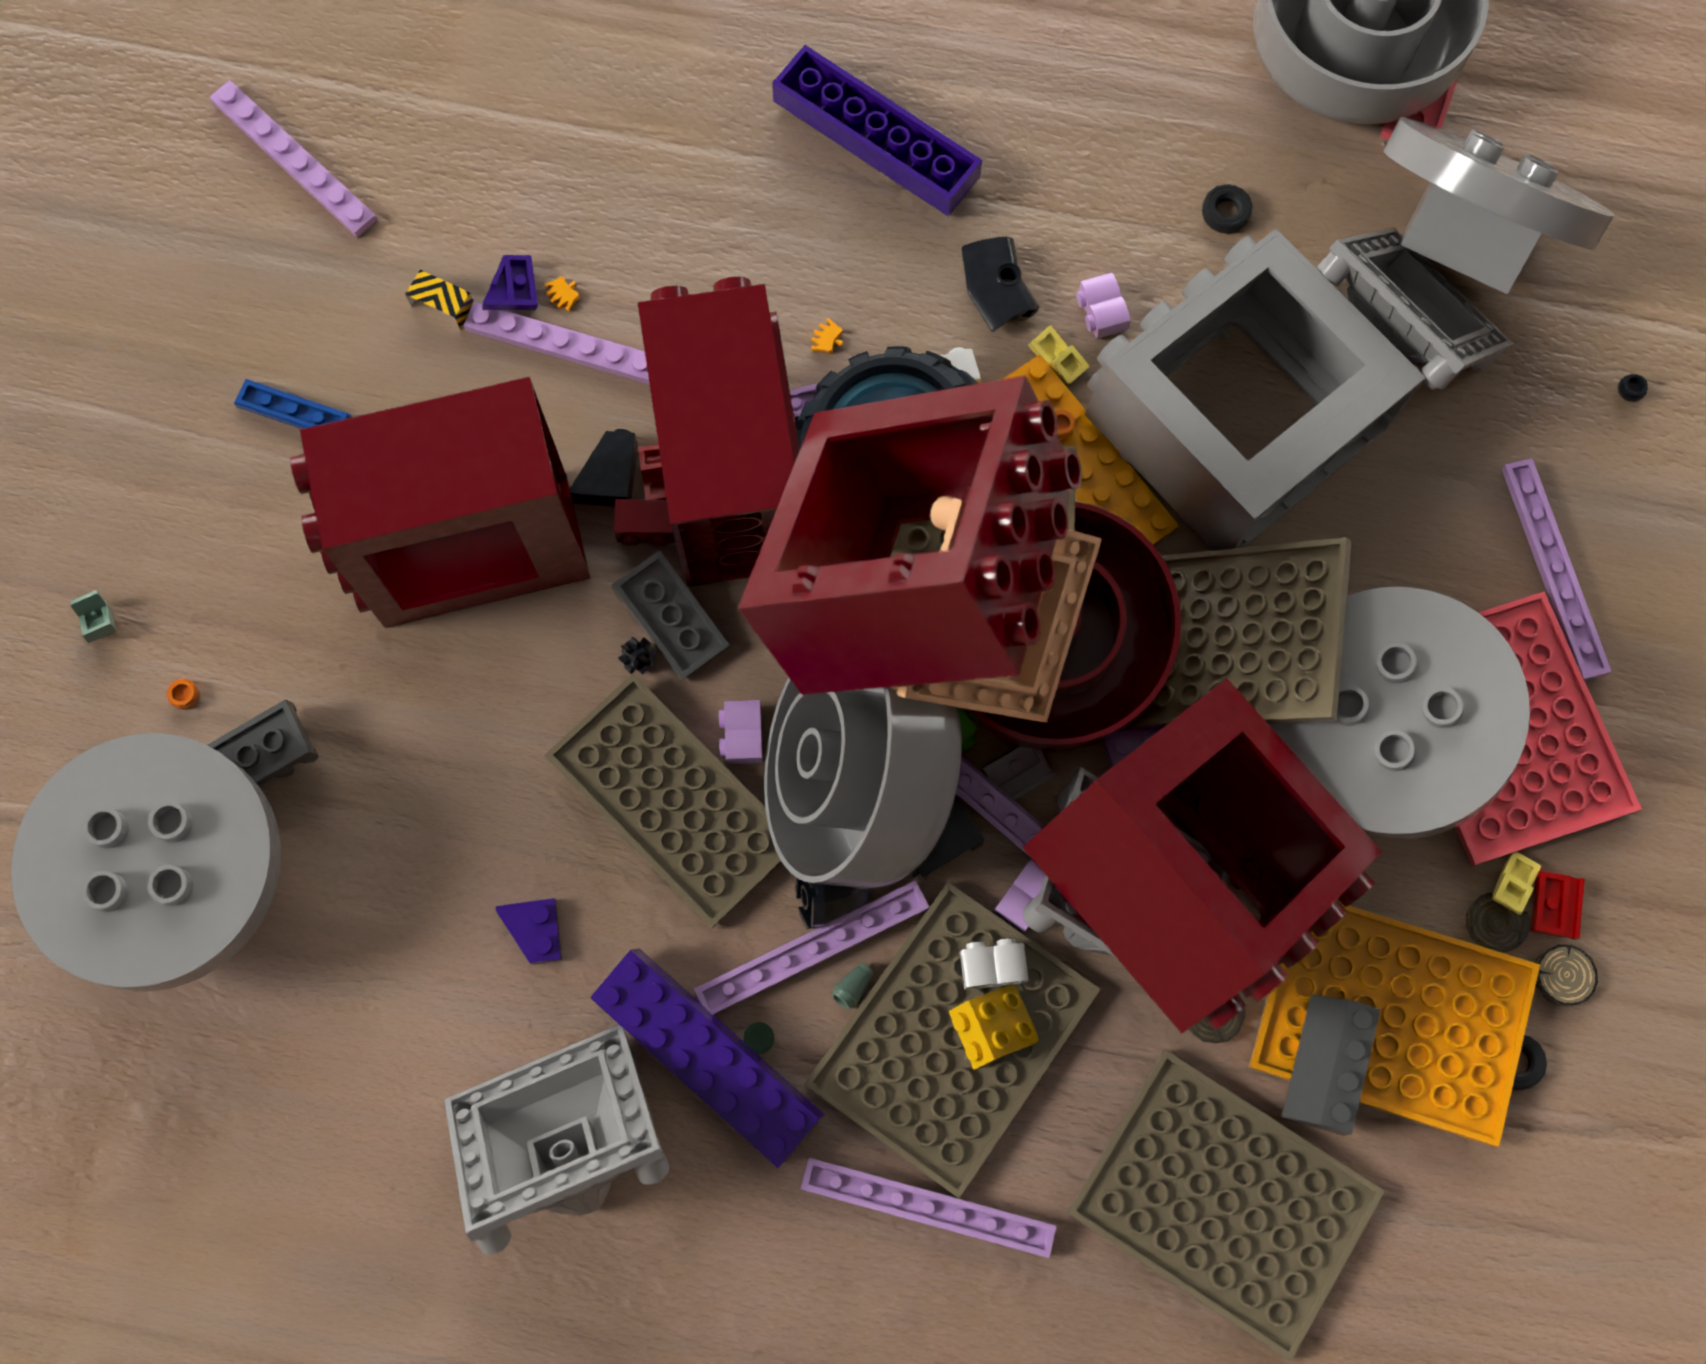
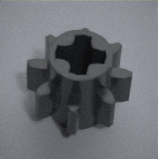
(637, 655)

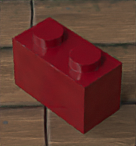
(642, 522)

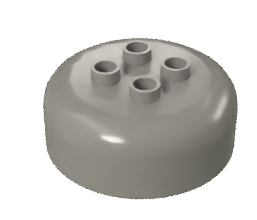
(1367, 55)
(859, 783)

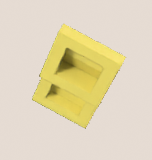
(1062, 359)
(1516, 882)

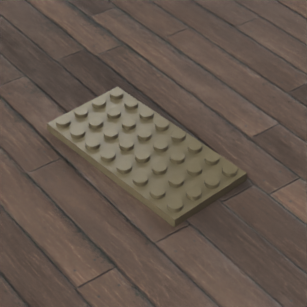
(669, 799)

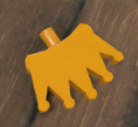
(562, 292)
(827, 338)

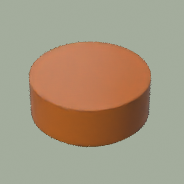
(1065, 424)
(183, 694)

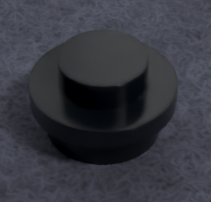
(1633, 387)

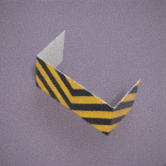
(440, 296)

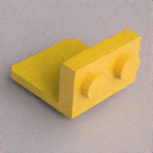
(993, 1025)

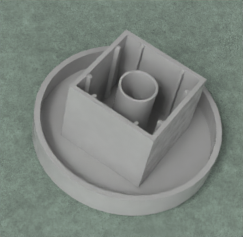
(1486, 208)
(1423, 715)
(146, 862)

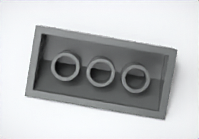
(1331, 1064)

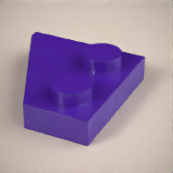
(512, 285)
(534, 929)

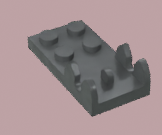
(670, 615)
(268, 744)

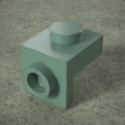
(94, 616)

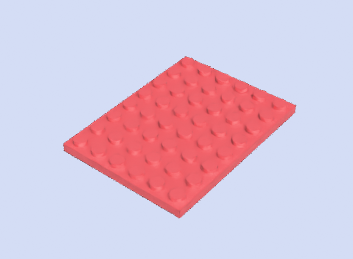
(1568, 763)

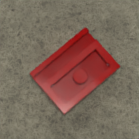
(1557, 905)

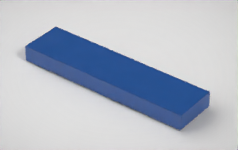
(285, 406)

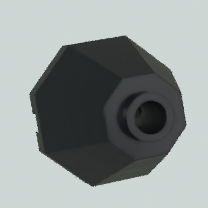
(827, 902)

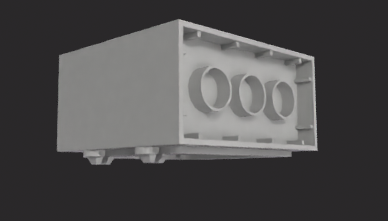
(1308, 333)

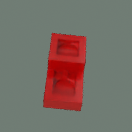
(652, 472)

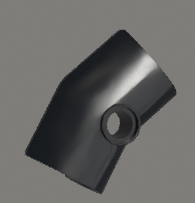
(984, 267)

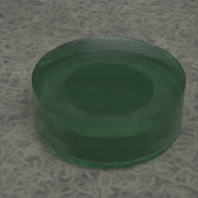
(759, 1037)

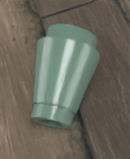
(852, 987)

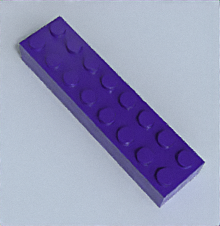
(876, 130)
(707, 1056)

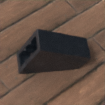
(607, 471)

